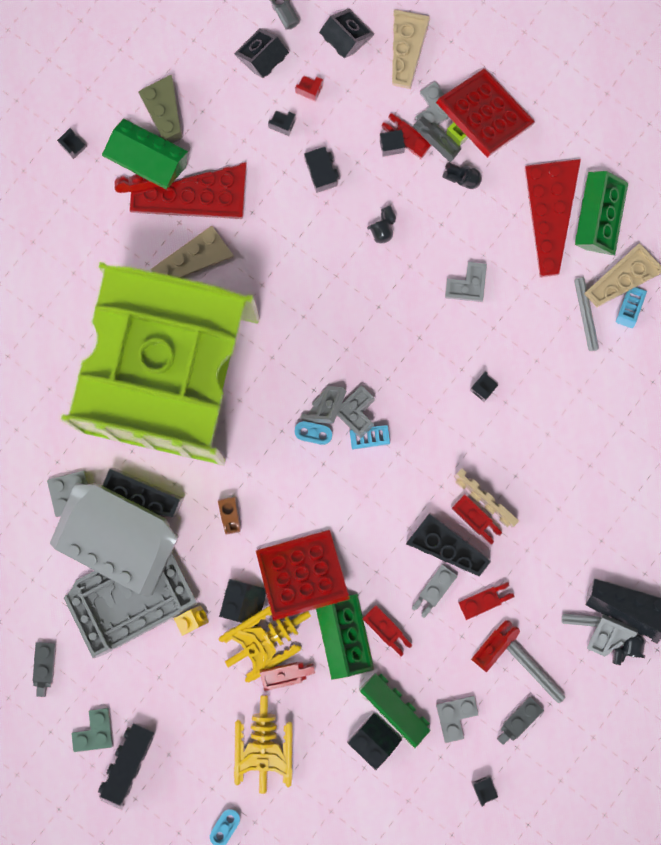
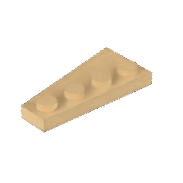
(627, 274)

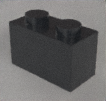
(321, 169)

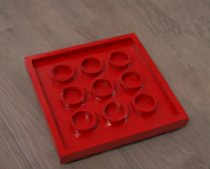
(485, 112)
(302, 575)

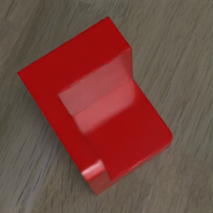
(309, 88)

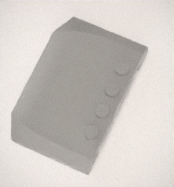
(114, 537)
(115, 615)

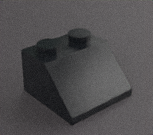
(346, 32)
(262, 52)
(242, 601)
(374, 741)

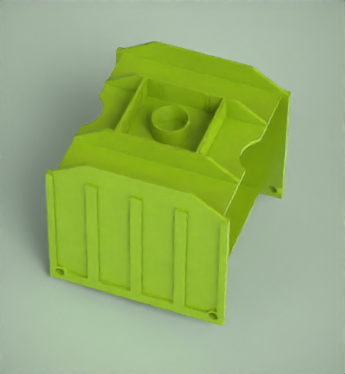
(158, 362)

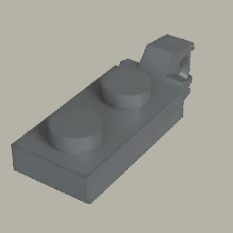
(437, 138)
(43, 667)
(520, 720)

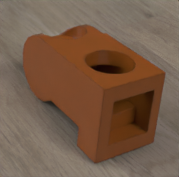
(229, 515)

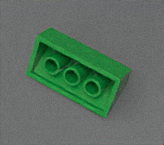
(145, 154)
(601, 213)
(345, 638)
(395, 711)

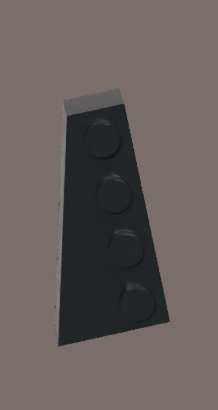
(143, 493)
(445, 544)
(627, 606)
(126, 766)

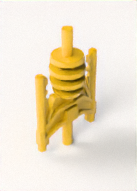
(260, 644)
(263, 754)

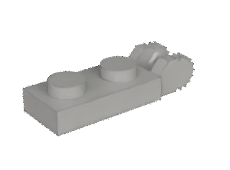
(435, 589)

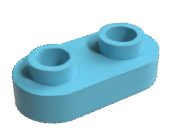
(313, 433)
(225, 827)

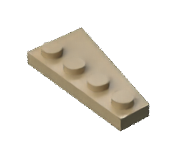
(408, 41)
(197, 254)
(506, 517)

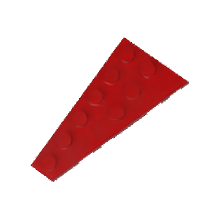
(203, 195)
(550, 200)

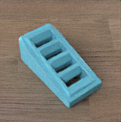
(626, 317)
(376, 429)

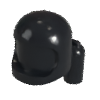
(465, 176)
(382, 229)
(632, 647)

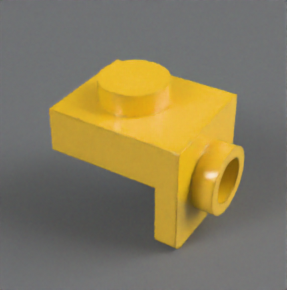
(191, 620)

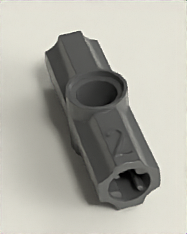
(286, 14)

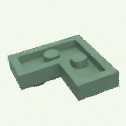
(99, 734)

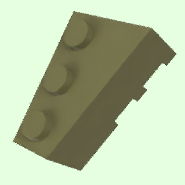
(163, 109)

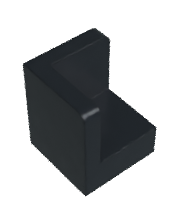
(282, 123)
(71, 143)
(392, 143)
(484, 387)
(484, 790)

